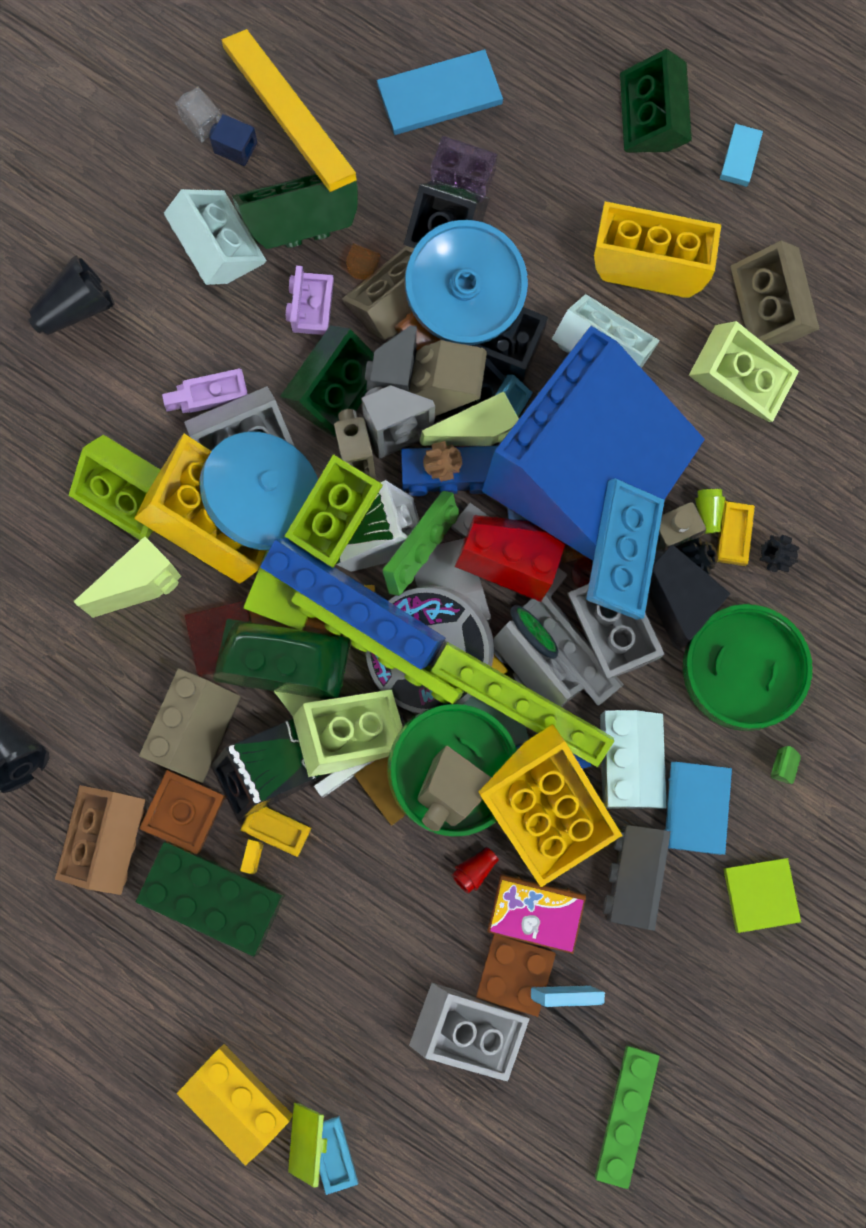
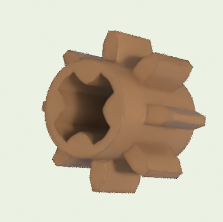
(442, 461)

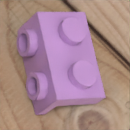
(310, 303)

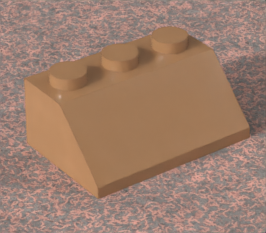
(100, 840)

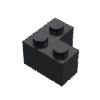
(515, 349)

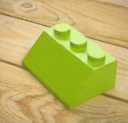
(113, 483)
(333, 510)

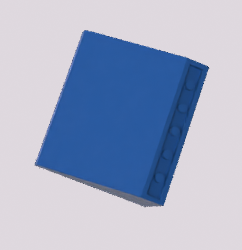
(582, 429)

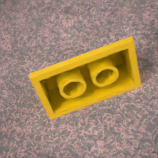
(235, 1104)

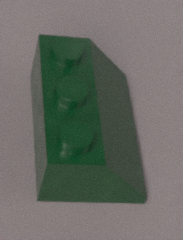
(655, 104)
(330, 378)

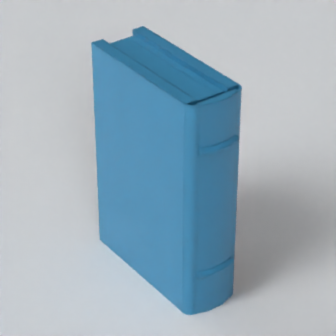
(698, 807)

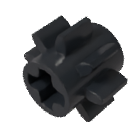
(701, 553)
(779, 553)

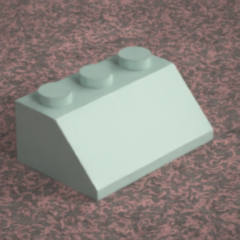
(213, 235)
(588, 313)
(635, 762)

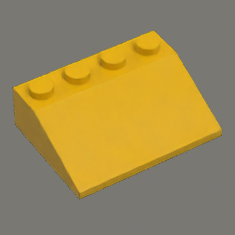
(178, 514)
(548, 807)

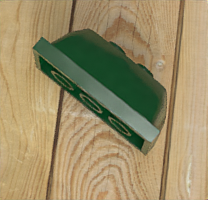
(296, 211)
(282, 659)

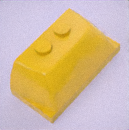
(655, 250)

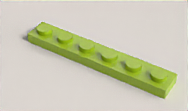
(440, 688)
(520, 703)

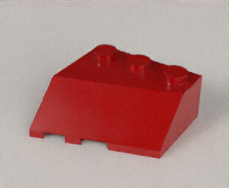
(511, 554)

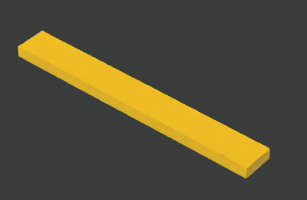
(289, 111)

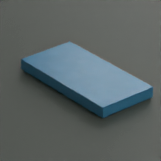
(439, 92)
(625, 549)

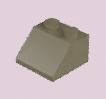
(448, 374)

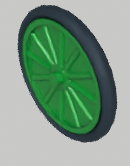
(534, 632)

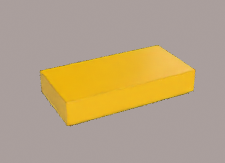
(735, 533)
(277, 830)

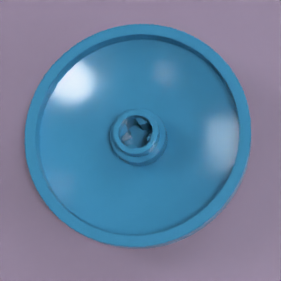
(466, 282)
(255, 487)

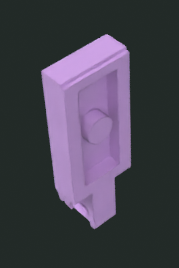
(206, 392)

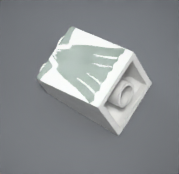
(381, 530)

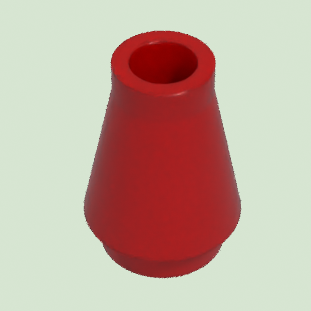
(473, 871)

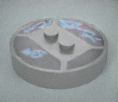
(452, 617)

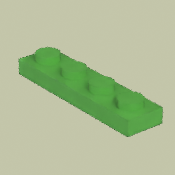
(420, 543)
(627, 1117)

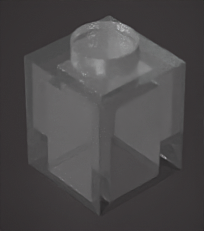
(197, 113)

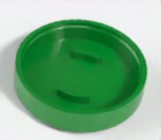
(747, 668)
(466, 731)

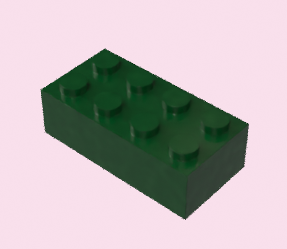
(210, 898)

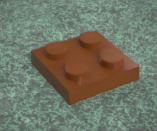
(182, 812)
(512, 971)

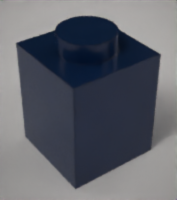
(233, 139)

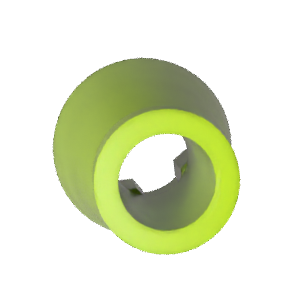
(710, 508)

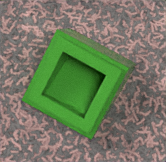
(785, 765)

